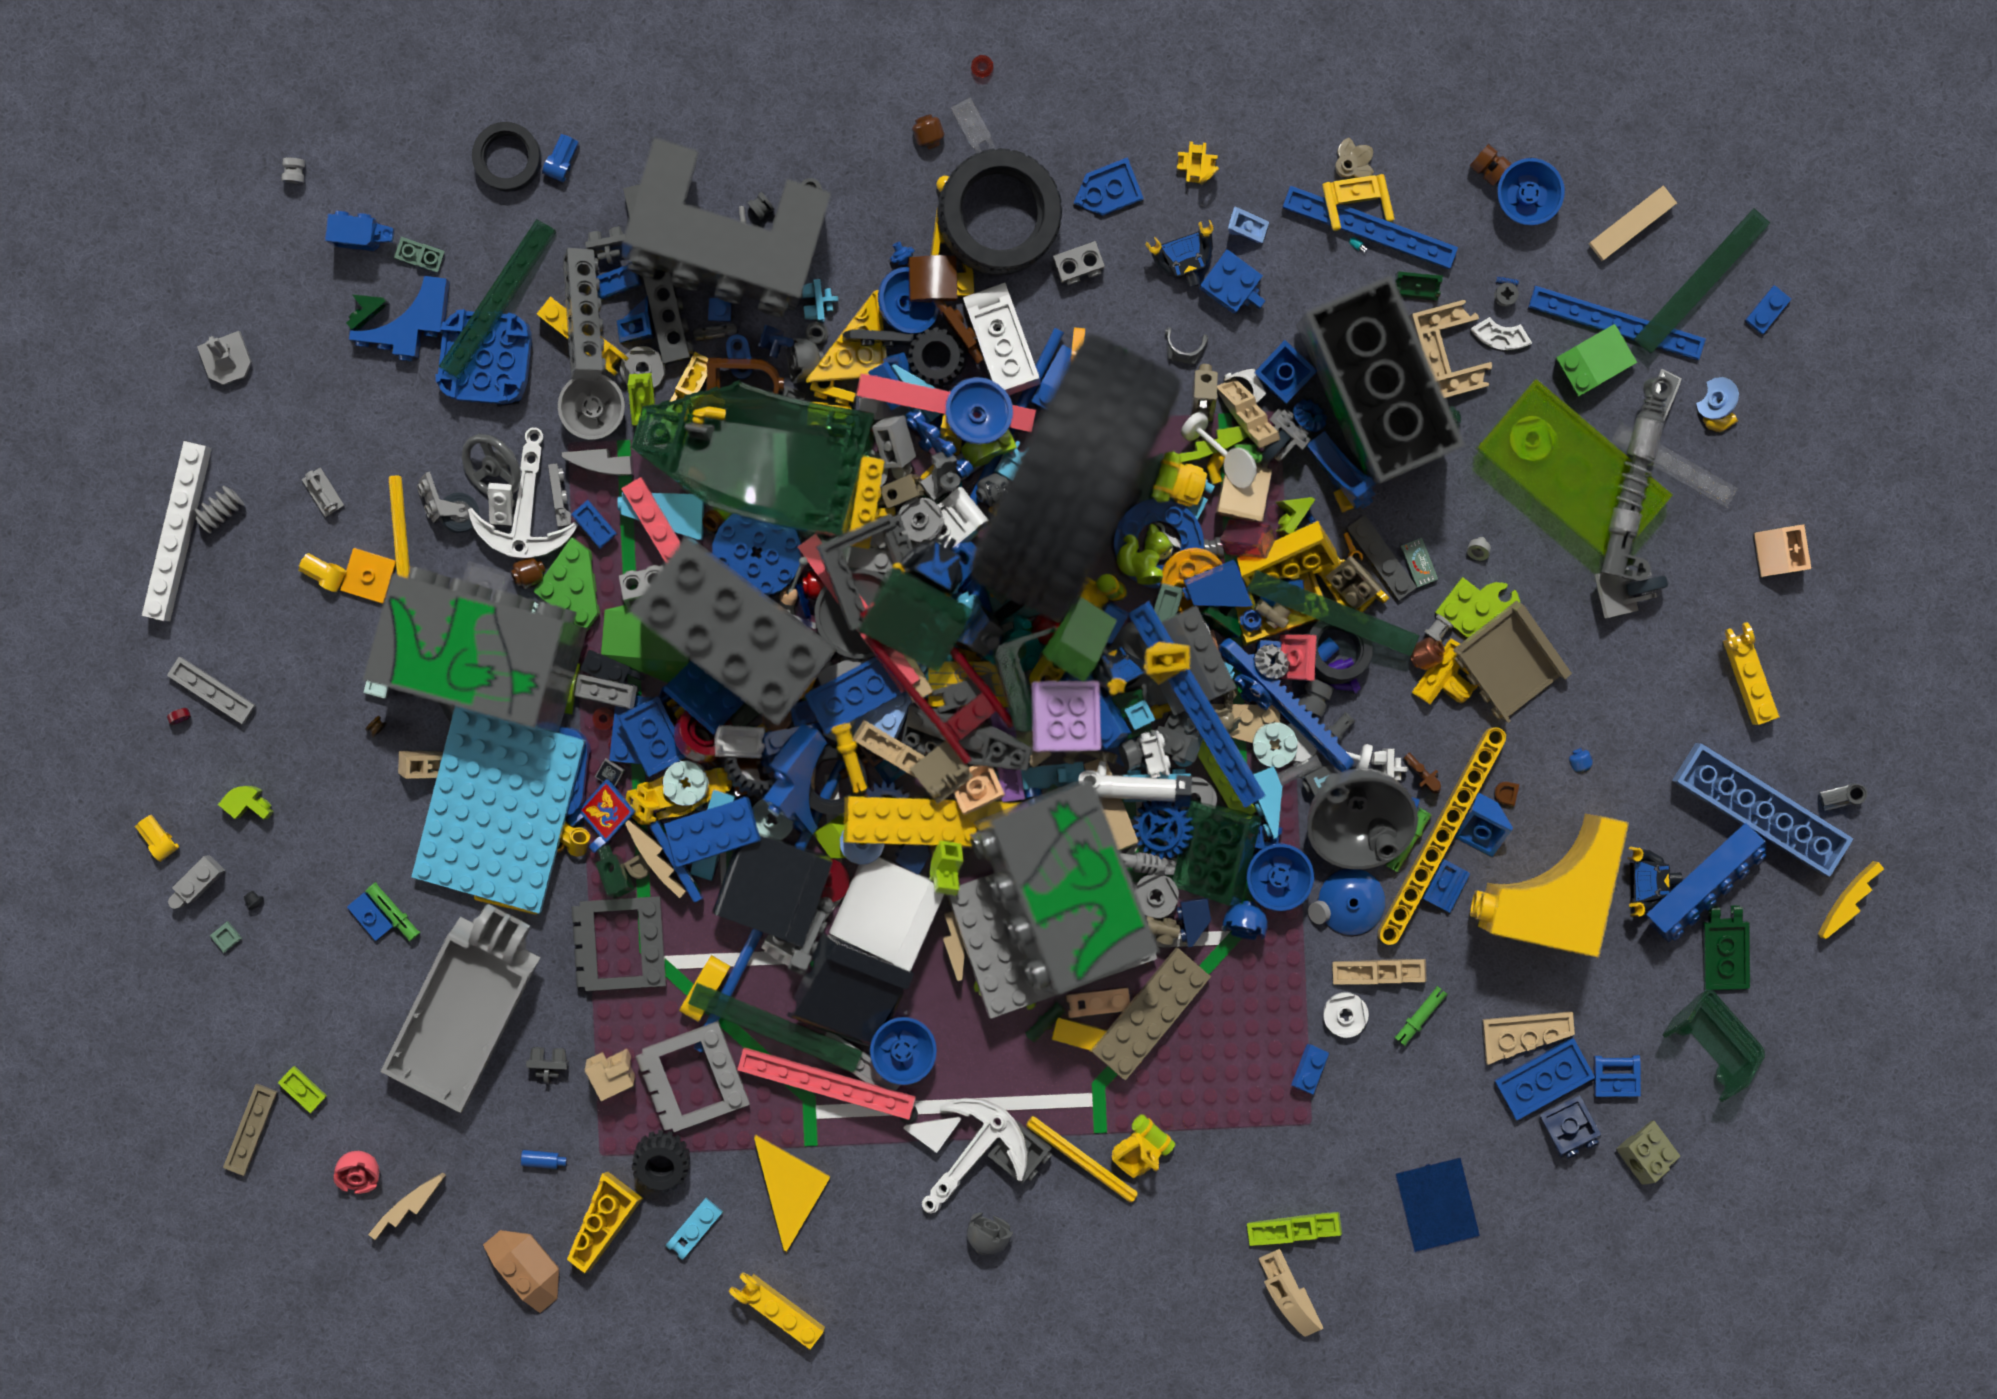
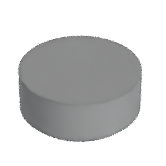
(1319, 912)

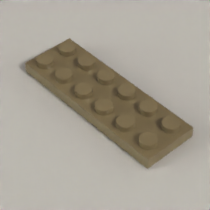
(1150, 1013)

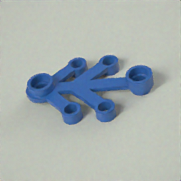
(930, 438)

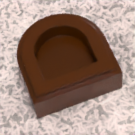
(1506, 792)

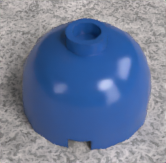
(1245, 921)

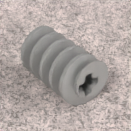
(218, 509)

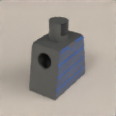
(981, 631)

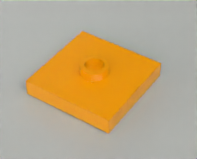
(368, 575)

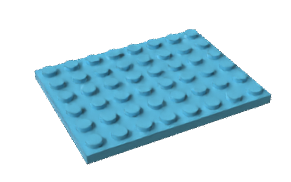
(498, 809)

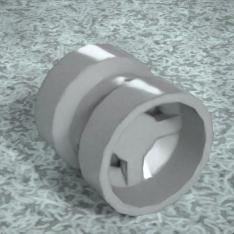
(293, 170)

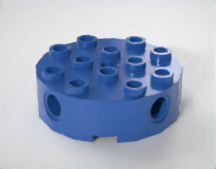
(779, 557)

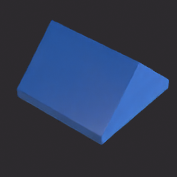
(1284, 372)

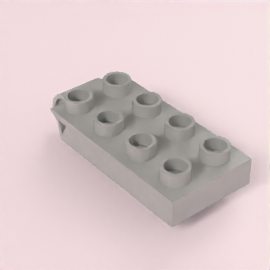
(463, 1008)

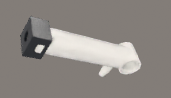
(1140, 788)

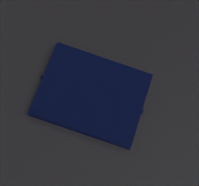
(1437, 1204)

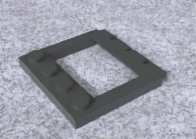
(839, 571)
(650, 939)

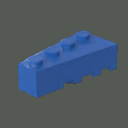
(1112, 724)

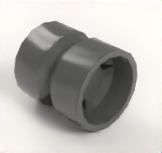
(1315, 696)
(1132, 754)

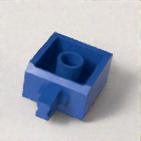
(356, 232)
(1233, 283)

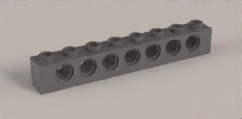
(669, 352)

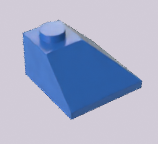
(1484, 825)

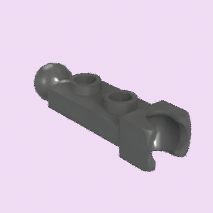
(801, 958)

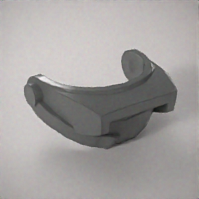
(1176, 355)

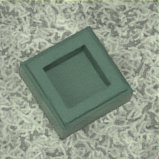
(226, 937)

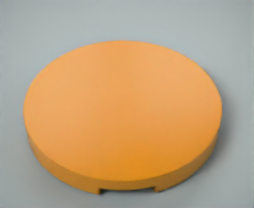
(1186, 565)

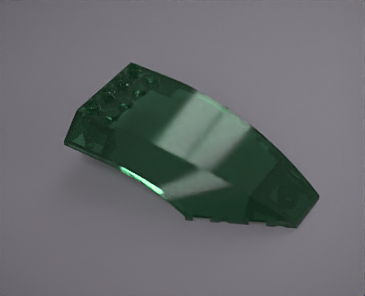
(766, 459)

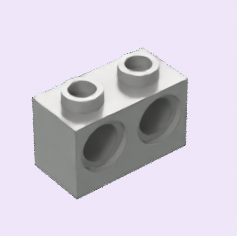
(1076, 257)
(640, 578)

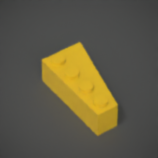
(607, 1214)

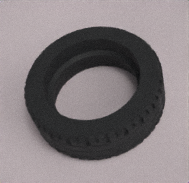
(1038, 182)

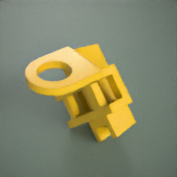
(1192, 162)
(649, 799)

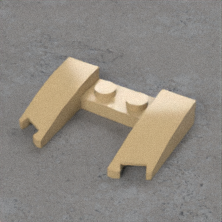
(1427, 327)

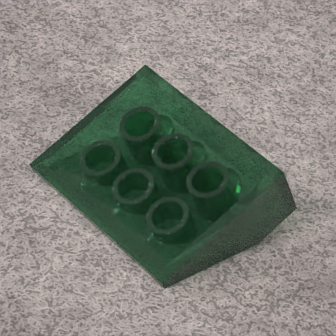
(914, 619)
(1218, 853)

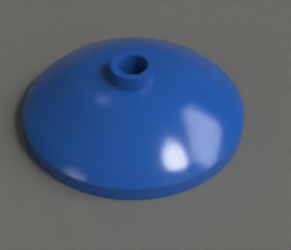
(911, 318)
(982, 397)
(1343, 887)

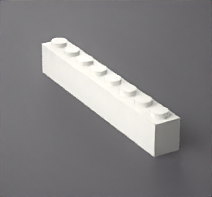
(176, 531)

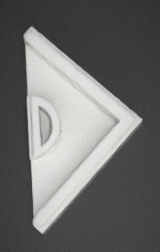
(933, 1132)

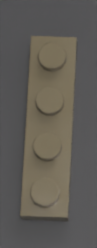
(250, 1129)

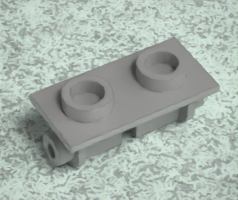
(322, 491)

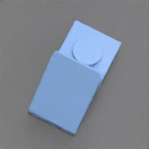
(1247, 225)

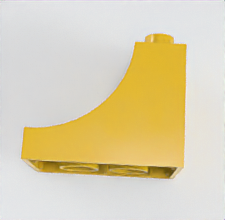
(1565, 904)

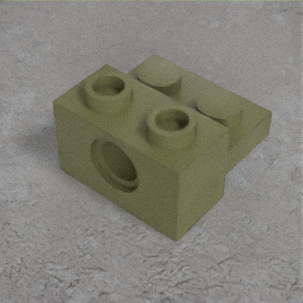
(1648, 1153)

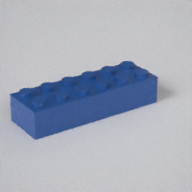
(1707, 883)

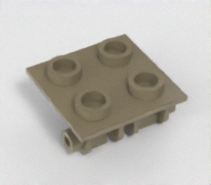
(941, 772)

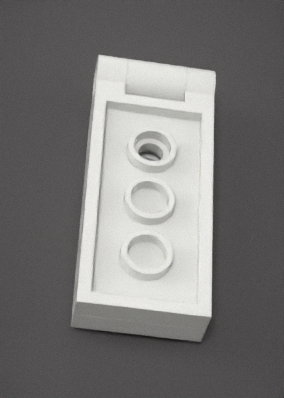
(1003, 350)
(961, 518)

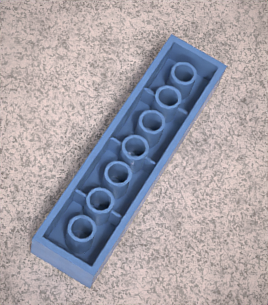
(1763, 809)

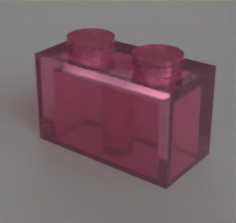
(1248, 538)

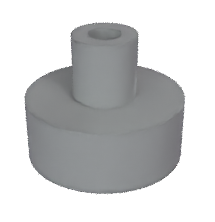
(1479, 549)

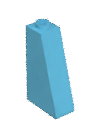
(681, 510)

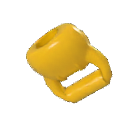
(1458, 687)

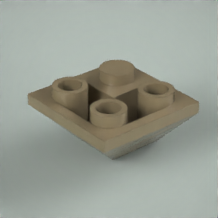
(1353, 582)

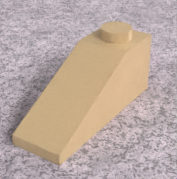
(419, 764)

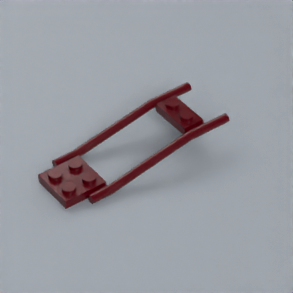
(967, 717)

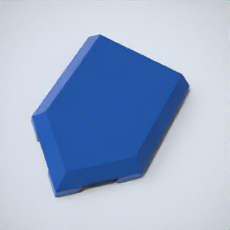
(1109, 188)

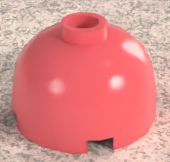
(356, 1172)

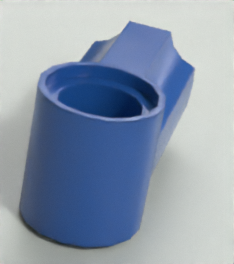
(559, 162)

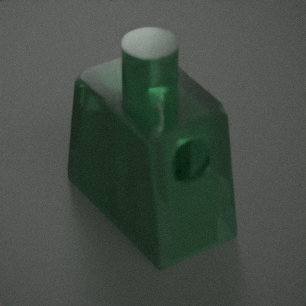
(618, 881)

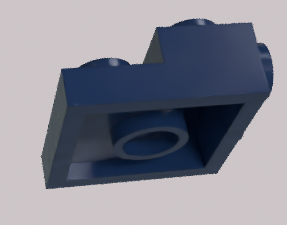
(1571, 1127)

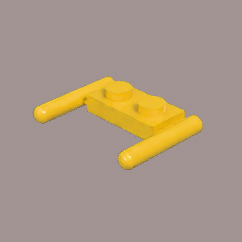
(1355, 191)

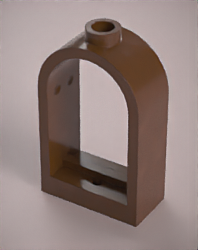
(715, 364)

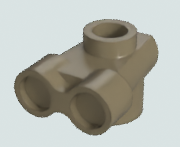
(1275, 615)
(1165, 930)

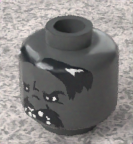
(990, 489)

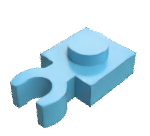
(1008, 463)

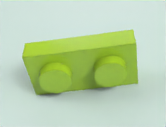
(302, 1089)

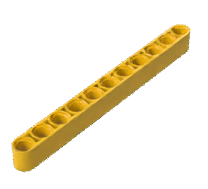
(1441, 824)

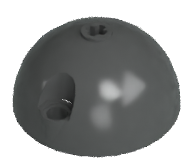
(1353, 810)

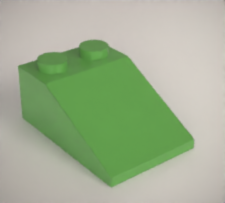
(1596, 360)
(1080, 639)

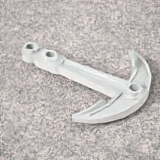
(522, 521)
(988, 1134)

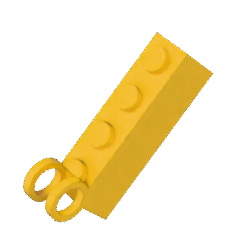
(556, 316)
(1750, 675)
(778, 1309)

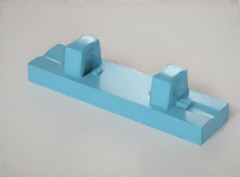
(1044, 776)

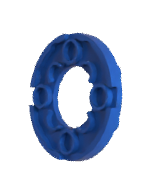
(1154, 511)

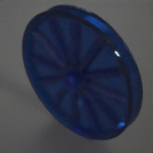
(803, 601)

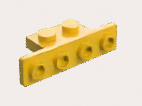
(867, 496)

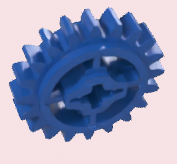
(1168, 833)

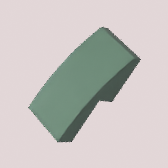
(419, 254)

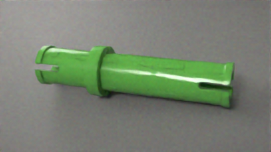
(1423, 818)
(374, 892)
(1420, 1016)

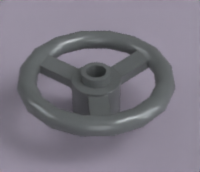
(494, 463)

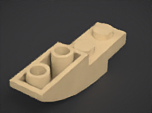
(1289, 1298)

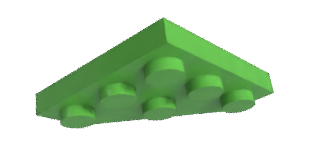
(572, 583)

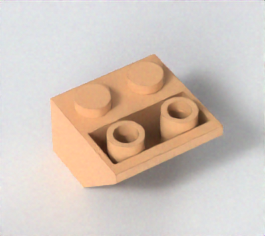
(1782, 550)

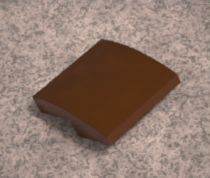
(932, 278)

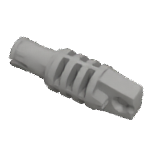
(1149, 863)

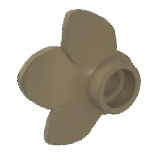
(1356, 157)

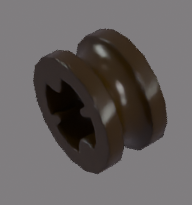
(375, 726)

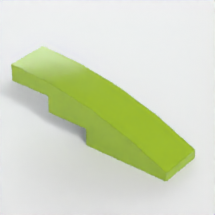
(1224, 437)
(1294, 1228)

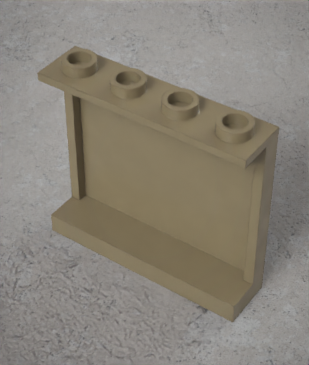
(1510, 660)

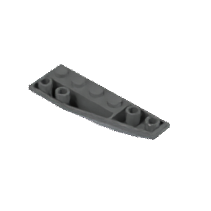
(983, 744)

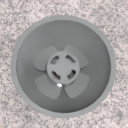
(587, 396)

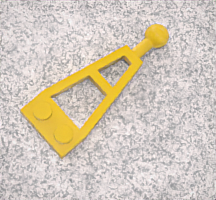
(965, 281)

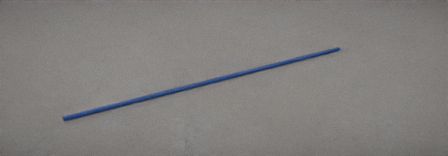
(834, 777)

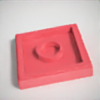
(1301, 655)

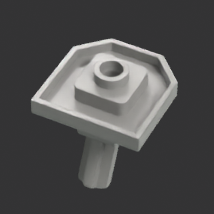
(225, 358)

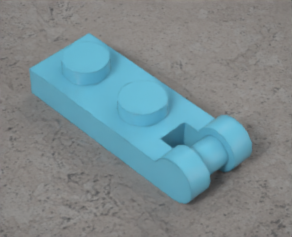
(694, 1227)

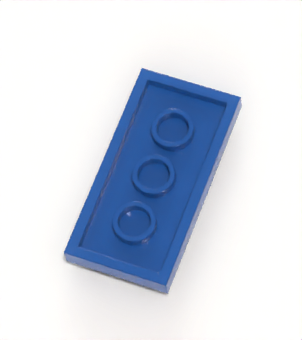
(852, 694)
(712, 832)
(1544, 1078)

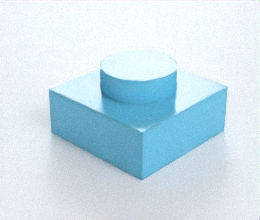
(1140, 714)

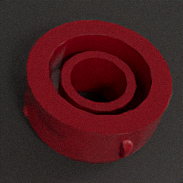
(690, 744)

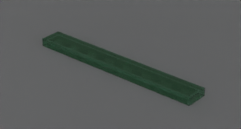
(1702, 280)
(497, 299)
(1332, 612)
(775, 1027)

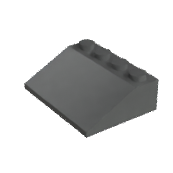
(1205, 660)

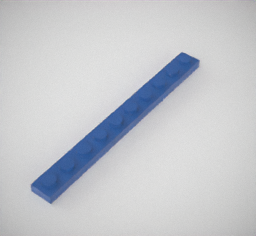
(1201, 712)

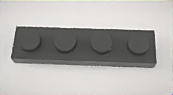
(1381, 557)

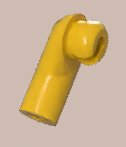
(709, 412)
(1720, 424)
(1213, 467)

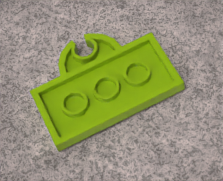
(1473, 608)

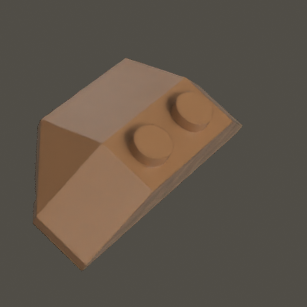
(525, 1267)

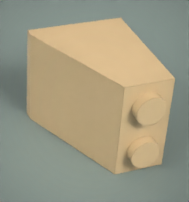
(1245, 502)

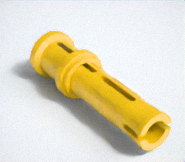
(847, 748)

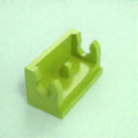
(640, 394)

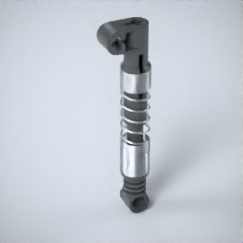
(1626, 516)

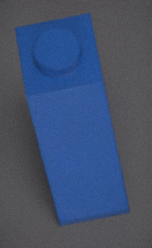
(1218, 587)

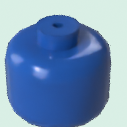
(1581, 760)

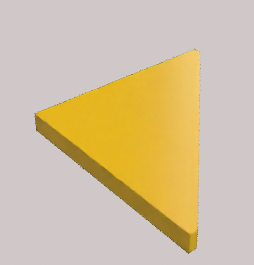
(850, 359)
(791, 1187)

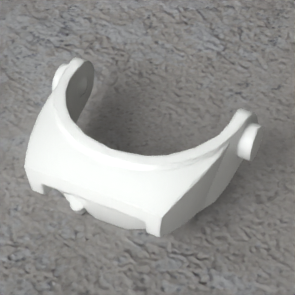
(1257, 386)

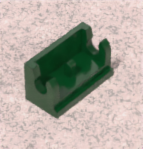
(1418, 285)

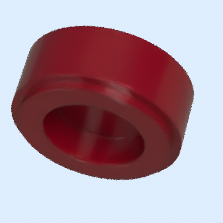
(178, 716)

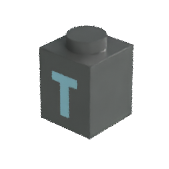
(1316, 779)

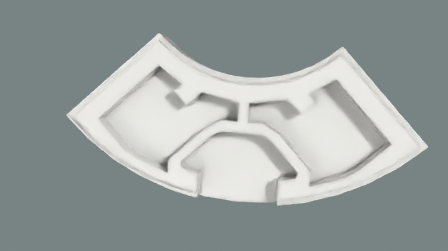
(1501, 337)

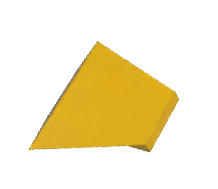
(1166, 660)

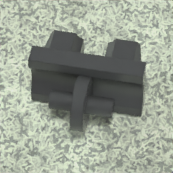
(606, 247)
(945, 472)
(537, 1061)

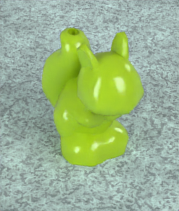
(1144, 563)

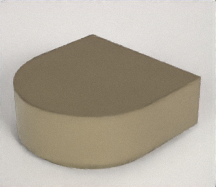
(637, 867)

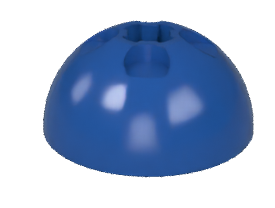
(1540, 183)
(1295, 880)
(915, 1047)

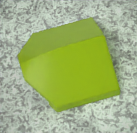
(830, 836)

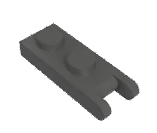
(961, 692)

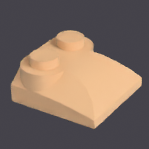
(979, 790)

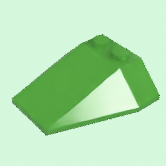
(639, 646)

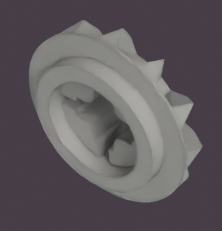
(1263, 658)

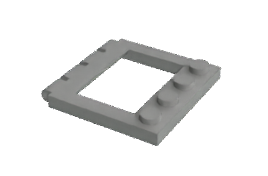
(722, 1067)

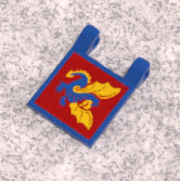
(605, 812)

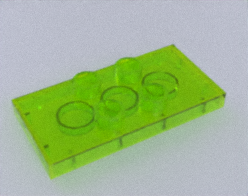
(1565, 465)

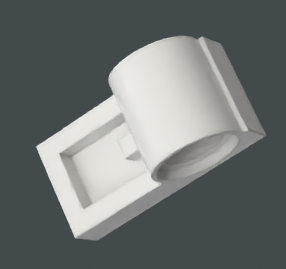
(500, 504)

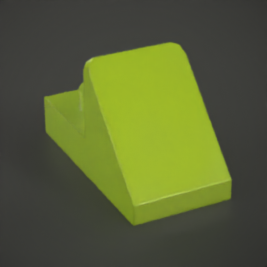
(1295, 512)

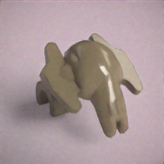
(1225, 714)
(1103, 756)

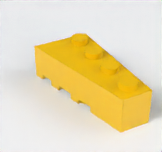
(1293, 555)

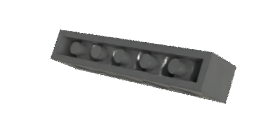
(581, 365)

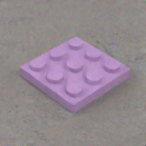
(1066, 716)

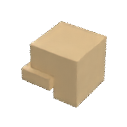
(610, 1074)

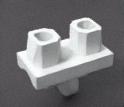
(1386, 758)

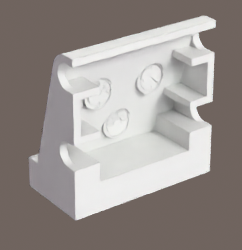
(887, 911)

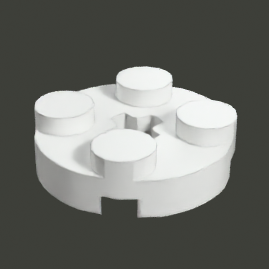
(1335, 1007)

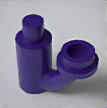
(1352, 685)

